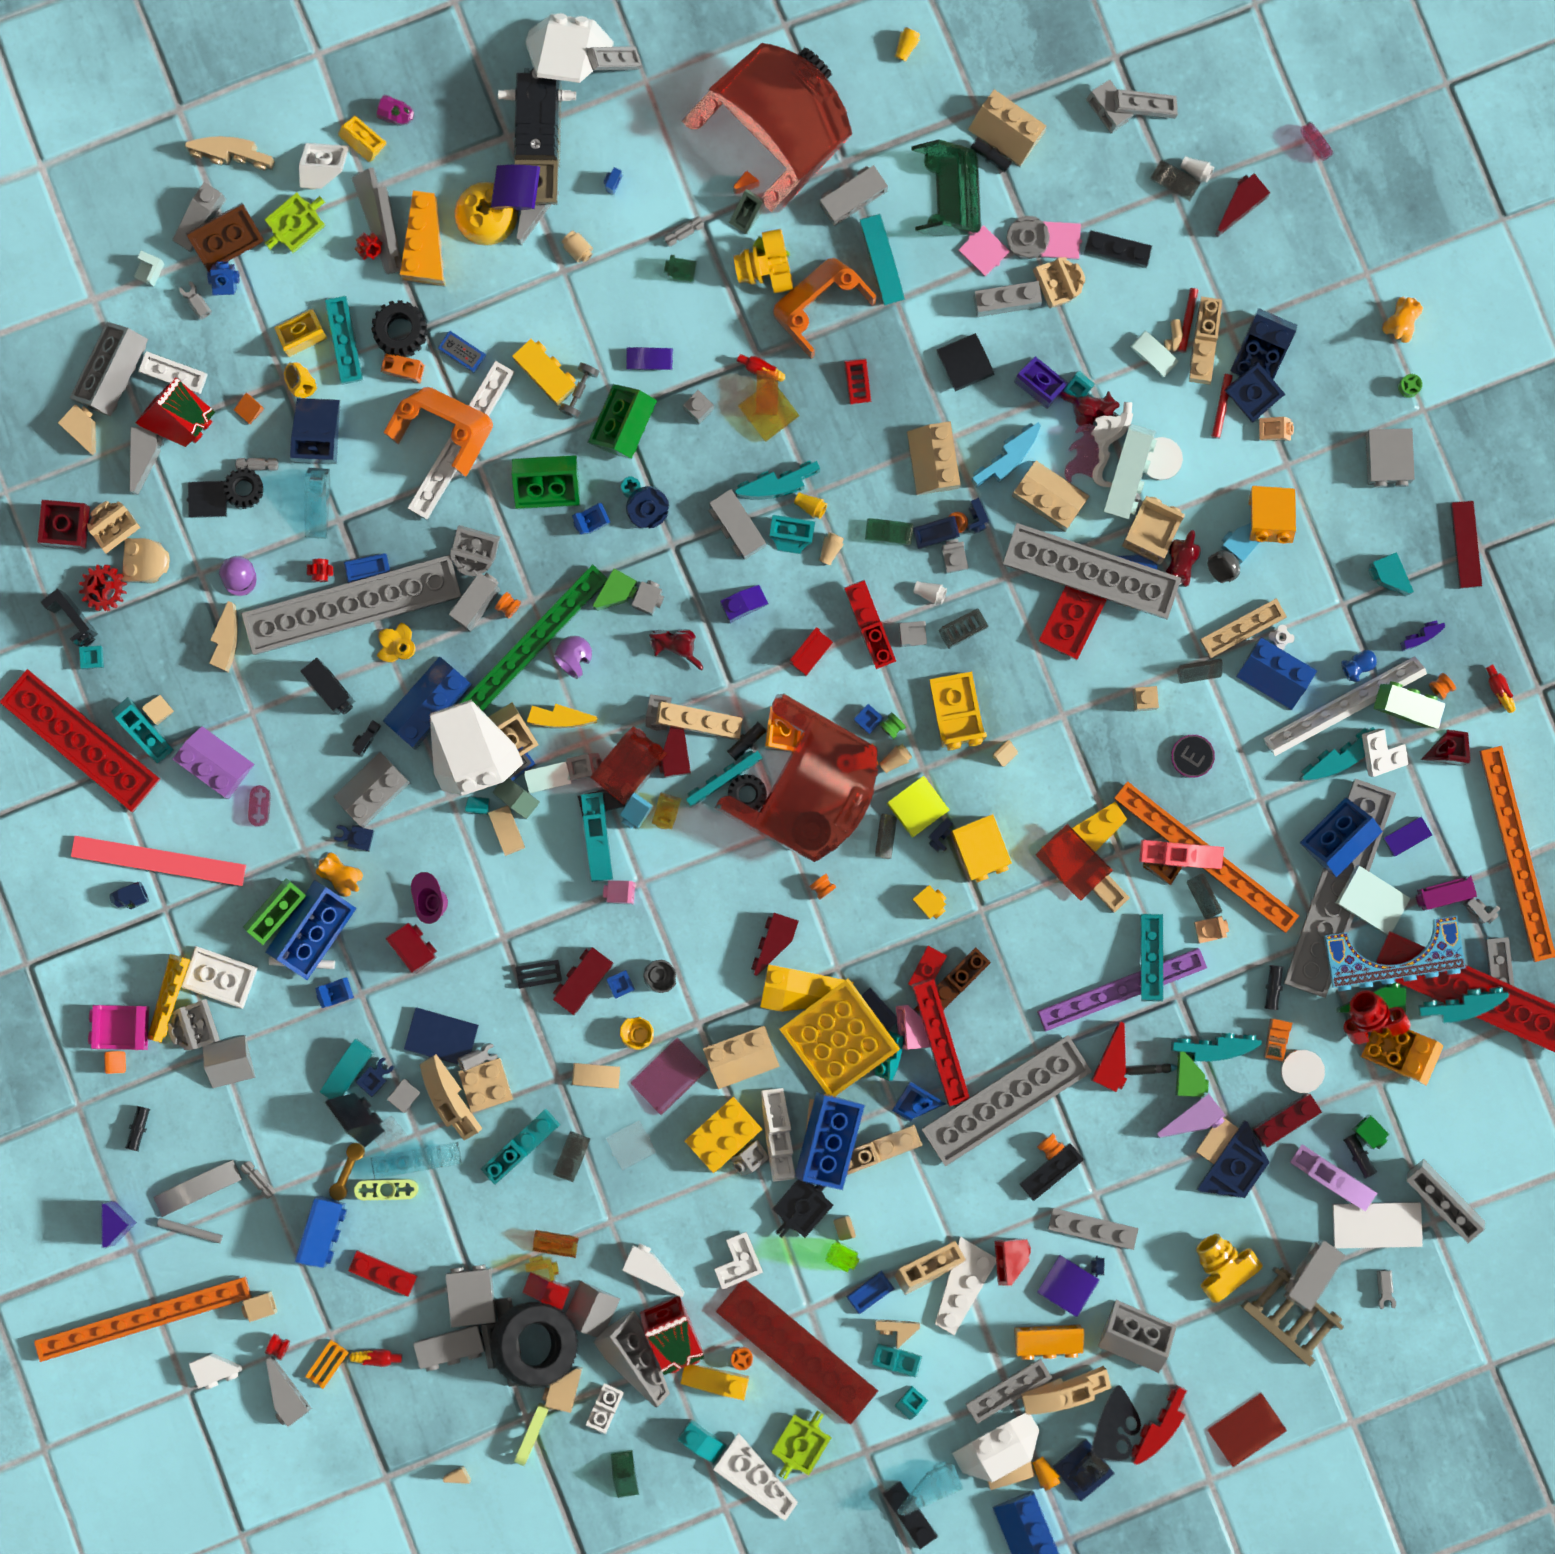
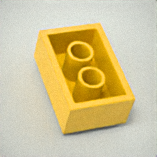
(723, 1134)

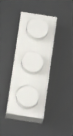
(167, 370)

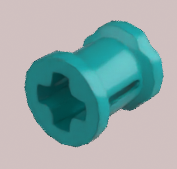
(624, 485)

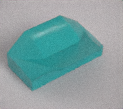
(791, 533)

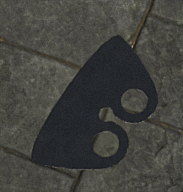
(1114, 1416)

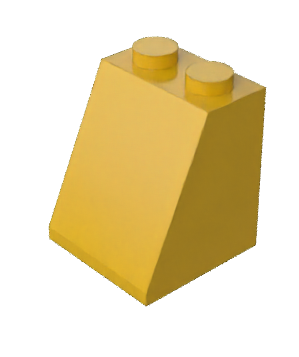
(981, 848)

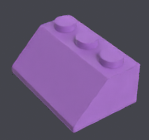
(213, 762)

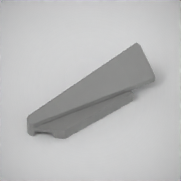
(379, 216)

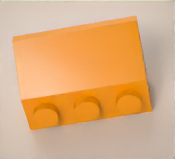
(1049, 1341)

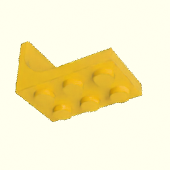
(957, 711)

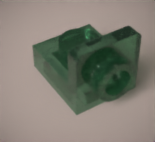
(680, 269)

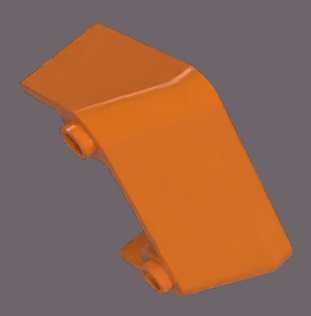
(790, 308)
(470, 427)

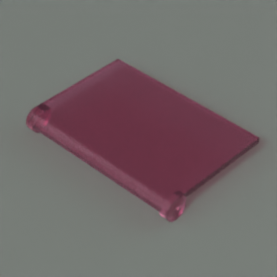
(669, 1076)

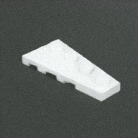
(964, 1285)
(750, 1474)

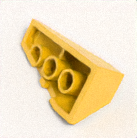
(794, 989)

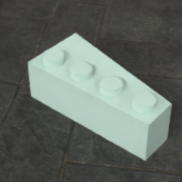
(1129, 471)

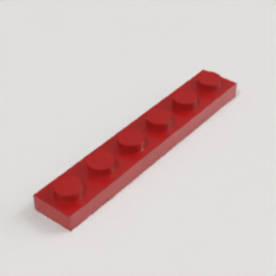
(940, 1041)

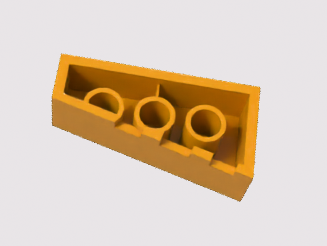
(422, 247)

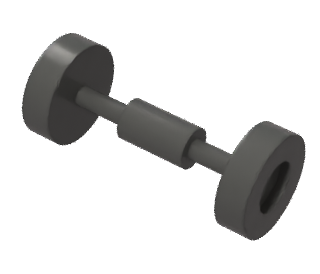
(587, 370)

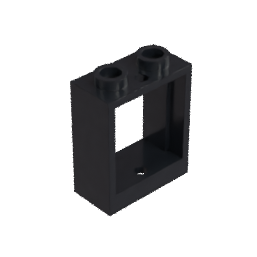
(328, 686)

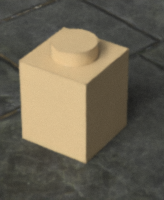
(1145, 698)
(259, 1307)

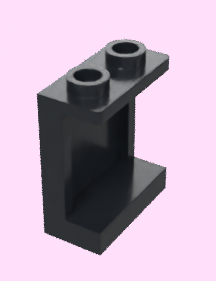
(59, 600)

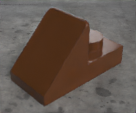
(1164, 872)

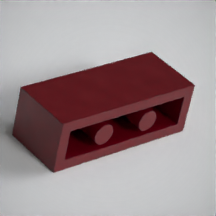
(582, 980)
(1287, 1120)

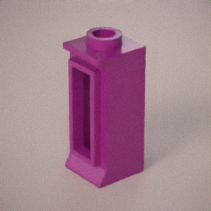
(1446, 893)

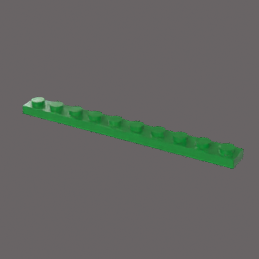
(537, 638)

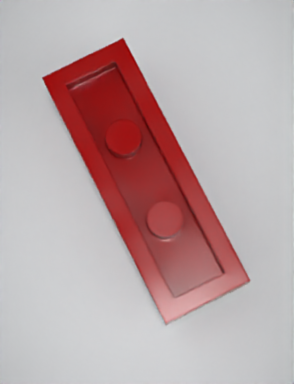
(382, 1273)

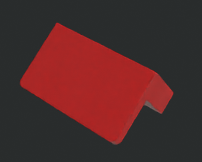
(811, 651)

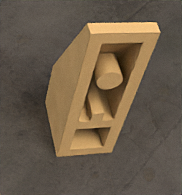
(929, 1267)

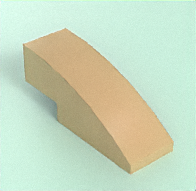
(226, 638)

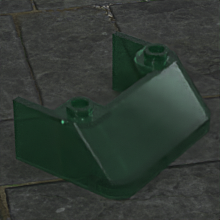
(956, 188)

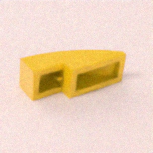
(560, 717)

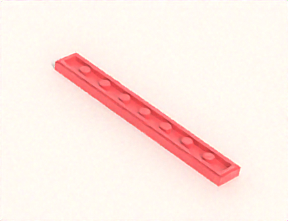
(158, 860)

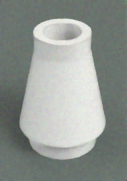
(1198, 169)
(932, 592)

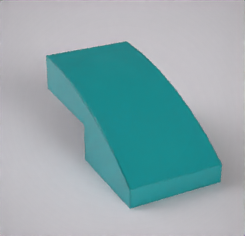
(897, 1360)

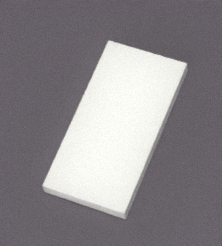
(1378, 1226)

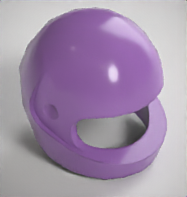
(237, 575)
(571, 652)

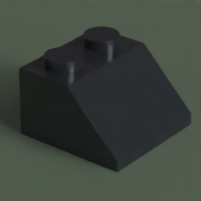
(356, 1117)

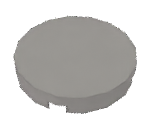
(1028, 237)

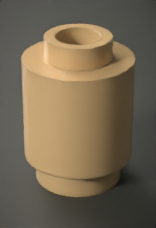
(577, 247)

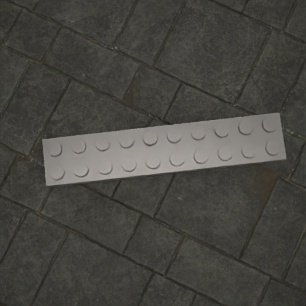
(351, 605)
(1309, 962)

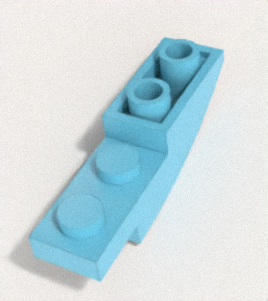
(1015, 451)

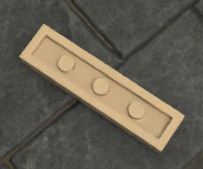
(1243, 628)
(699, 720)

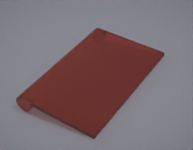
(1073, 862)
(1247, 1430)

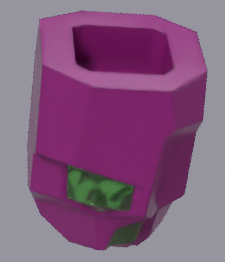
(394, 111)

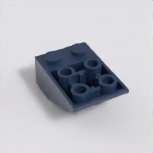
(1264, 343)
(315, 431)

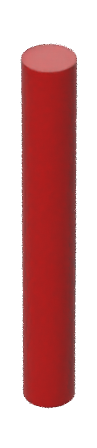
(1188, 319)
(1221, 407)

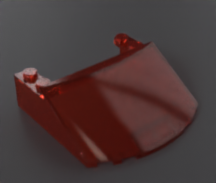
(786, 108)
(818, 790)

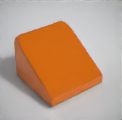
(746, 181)
(248, 408)
(115, 1062)

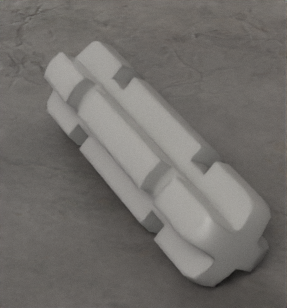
(684, 231)
(257, 463)
(257, 1179)

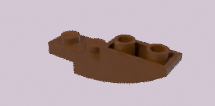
(960, 977)

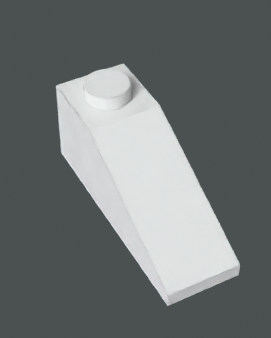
(649, 1268)

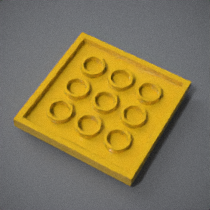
(839, 1038)

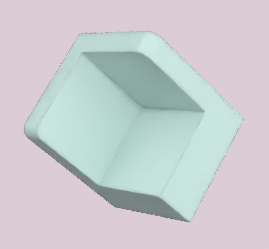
(149, 268)

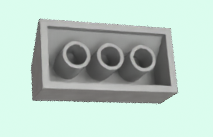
(109, 368)

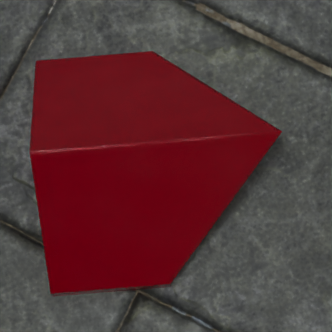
(1450, 749)

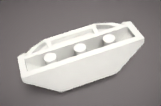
(999, 1450)

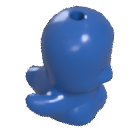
(1360, 663)

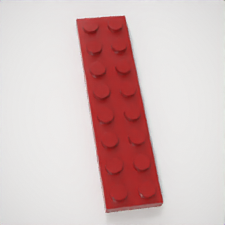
(80, 740)

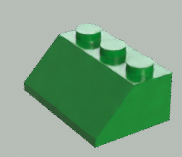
(622, 421)
(545, 482)

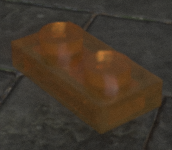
(767, 392)
(555, 1243)

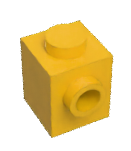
(930, 902)

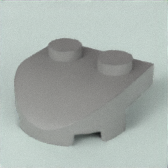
(473, 550)
(193, 1026)

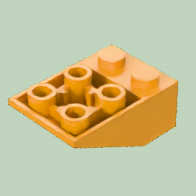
(1404, 1054)

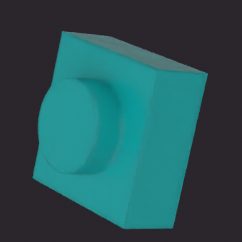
(91, 657)

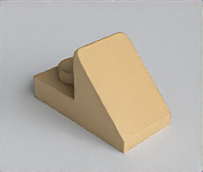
(904, 1329)

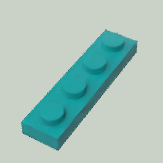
(344, 340)
(731, 772)
(1152, 957)

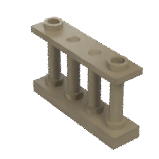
(1288, 1337)

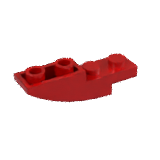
(870, 624)
(1157, 1435)

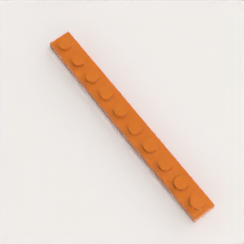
(1517, 854)
(1229, 875)
(142, 1319)

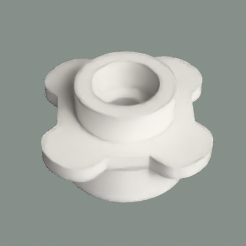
(1281, 631)

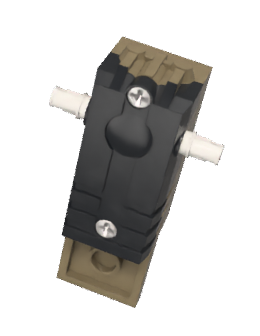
(538, 128)

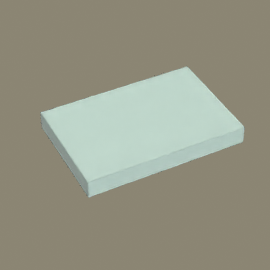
(1373, 900)

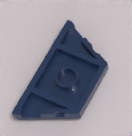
(1237, 1166)

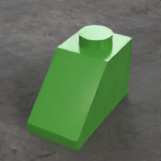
(616, 590)
(1190, 1079)

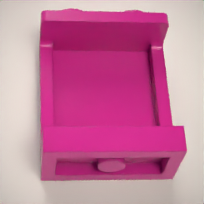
(119, 1027)

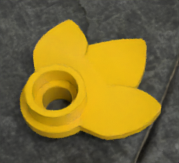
(394, 641)

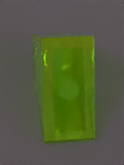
(842, 1256)

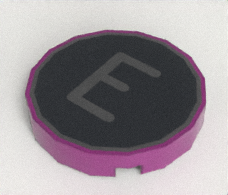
(1192, 756)

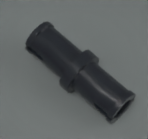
(991, 155)
(746, 741)
(1273, 987)
(137, 1128)
(1360, 1155)

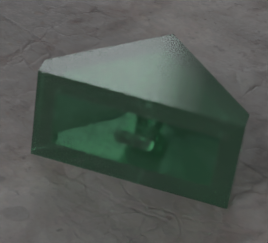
(624, 1474)

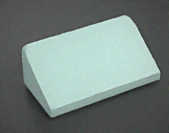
(547, 777)

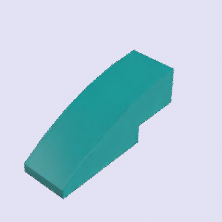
(347, 1070)

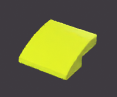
(918, 806)

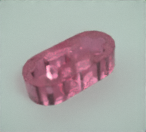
(1316, 141)
(265, 806)

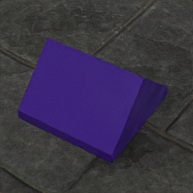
(1040, 382)
(115, 1223)

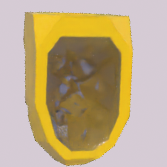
(299, 380)

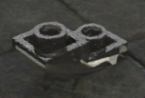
(1175, 180)
(571, 1156)

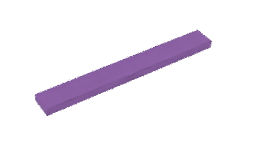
(1117, 991)

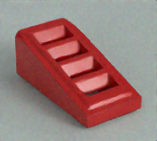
(857, 362)

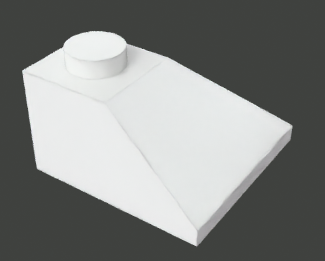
(321, 164)

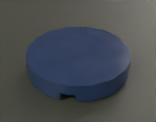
(647, 507)

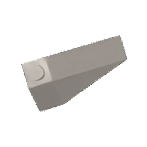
(629, 1353)

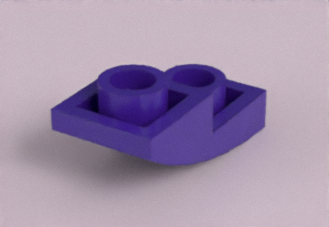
(649, 358)
(1428, 632)

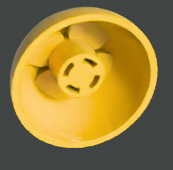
(487, 225)

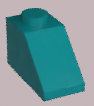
(1391, 574)
(701, 1442)

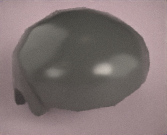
(1224, 566)
(660, 976)

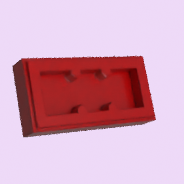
(928, 966)

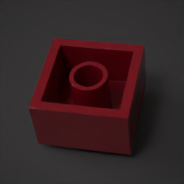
(63, 524)

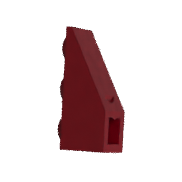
(779, 936)

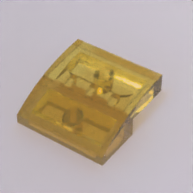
(769, 425)

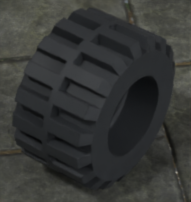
(399, 311)

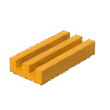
(316, 1380)

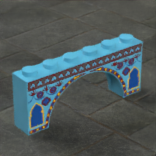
(1441, 954)

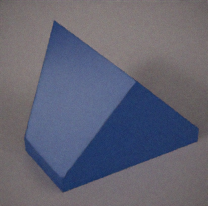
(916, 1102)

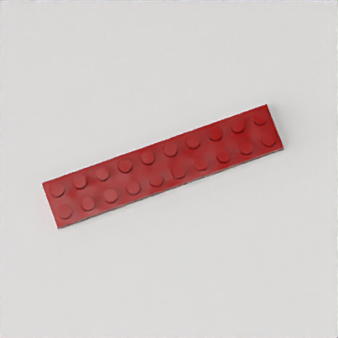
(1519, 1014)

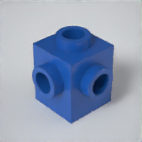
(223, 278)

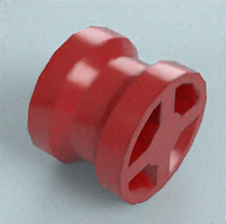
(277, 1347)

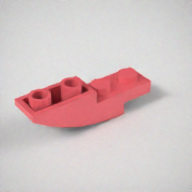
(1181, 854)

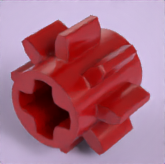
(368, 246)
(319, 570)

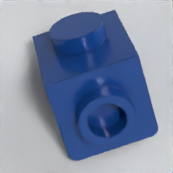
(590, 519)
(334, 993)

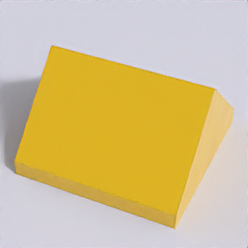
(300, 333)

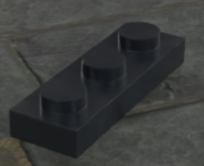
(1118, 249)
(1051, 1172)
(914, 1522)

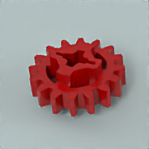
(104, 596)

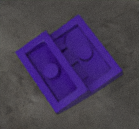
(515, 187)
(1068, 1286)

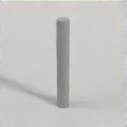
(185, 1229)

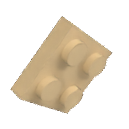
(486, 1085)

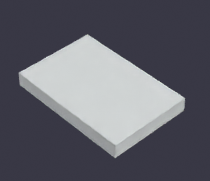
(219, 977)

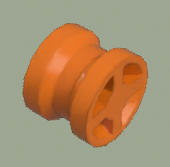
(507, 605)
(1442, 686)
(822, 886)
(1050, 1146)
(743, 1361)

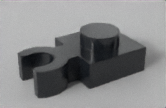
(362, 742)

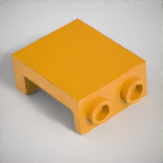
(1272, 514)

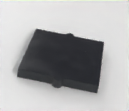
(207, 499)

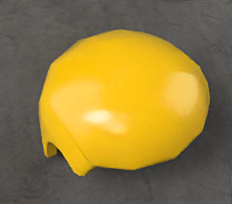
(636, 1033)

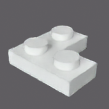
(1379, 756)
(744, 1264)

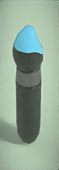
(1150, 1069)

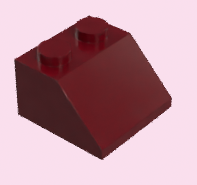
(412, 948)

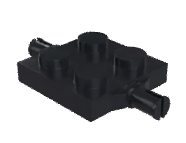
(802, 1208)

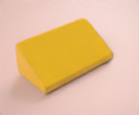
(361, 138)

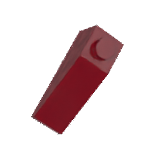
(1246, 197)
(676, 761)

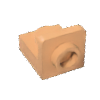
(1275, 428)
(1211, 929)

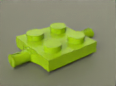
(295, 222)
(801, 1444)

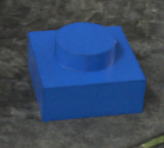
(612, 180)
(868, 719)
(620, 984)

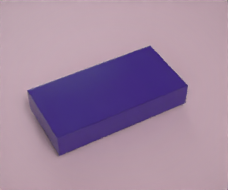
(1407, 836)

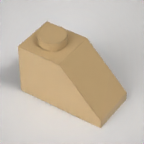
(81, 427)
(563, 1393)

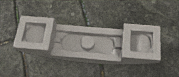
(197, 1188)

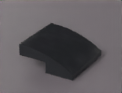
(965, 362)

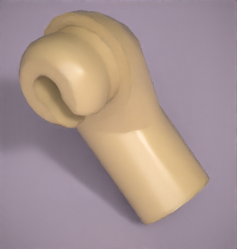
(1177, 335)

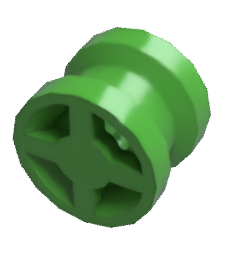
(1413, 382)
(892, 725)

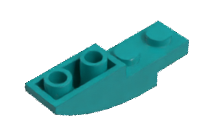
(769, 487)
(1333, 762)
(596, 837)
(1473, 1005)
(1224, 1048)
(520, 1146)

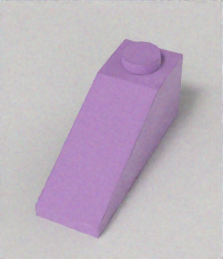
(1198, 1117)

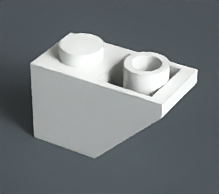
(213, 1368)

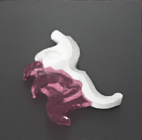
(1094, 444)

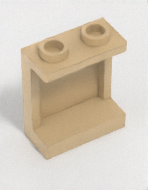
(1153, 529)

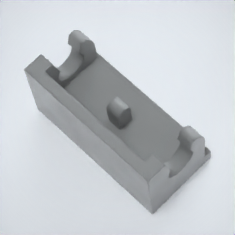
(1103, 103)

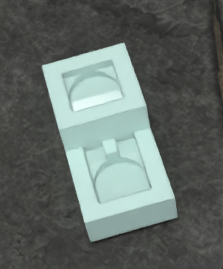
(1154, 353)

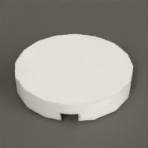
(1165, 459)
(1302, 1071)

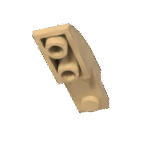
(222, 149)
(1205, 340)
(444, 1096)
(884, 1148)
(1066, 1394)

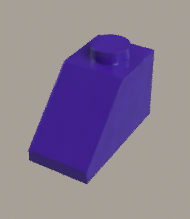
(743, 603)

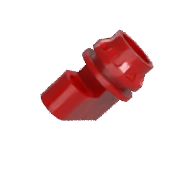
(1372, 1013)

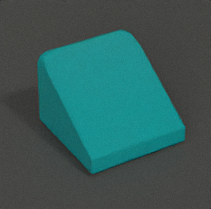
(1079, 385)
(477, 805)
(911, 1403)

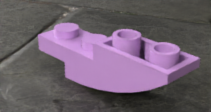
(1333, 1177)

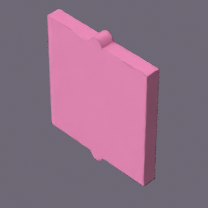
(1063, 240)
(984, 250)

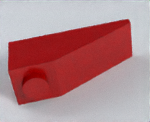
(1112, 1065)

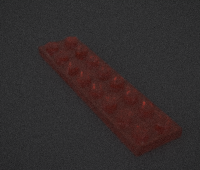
(797, 1351)

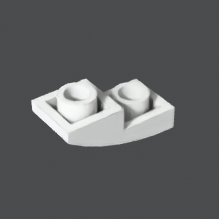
(604, 1408)

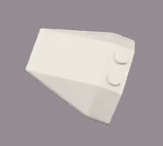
(560, 46)
(470, 750)

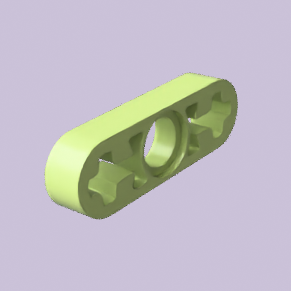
(402, 1194)
(531, 1434)

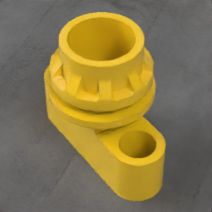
(774, 261)
(1225, 1266)

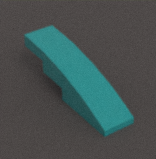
(882, 259)

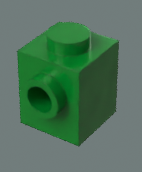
(1371, 1132)

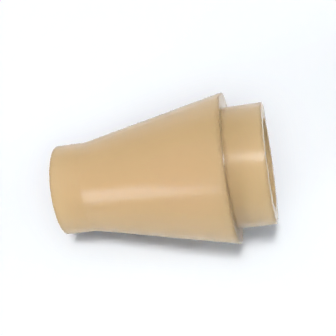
(831, 546)
(897, 757)

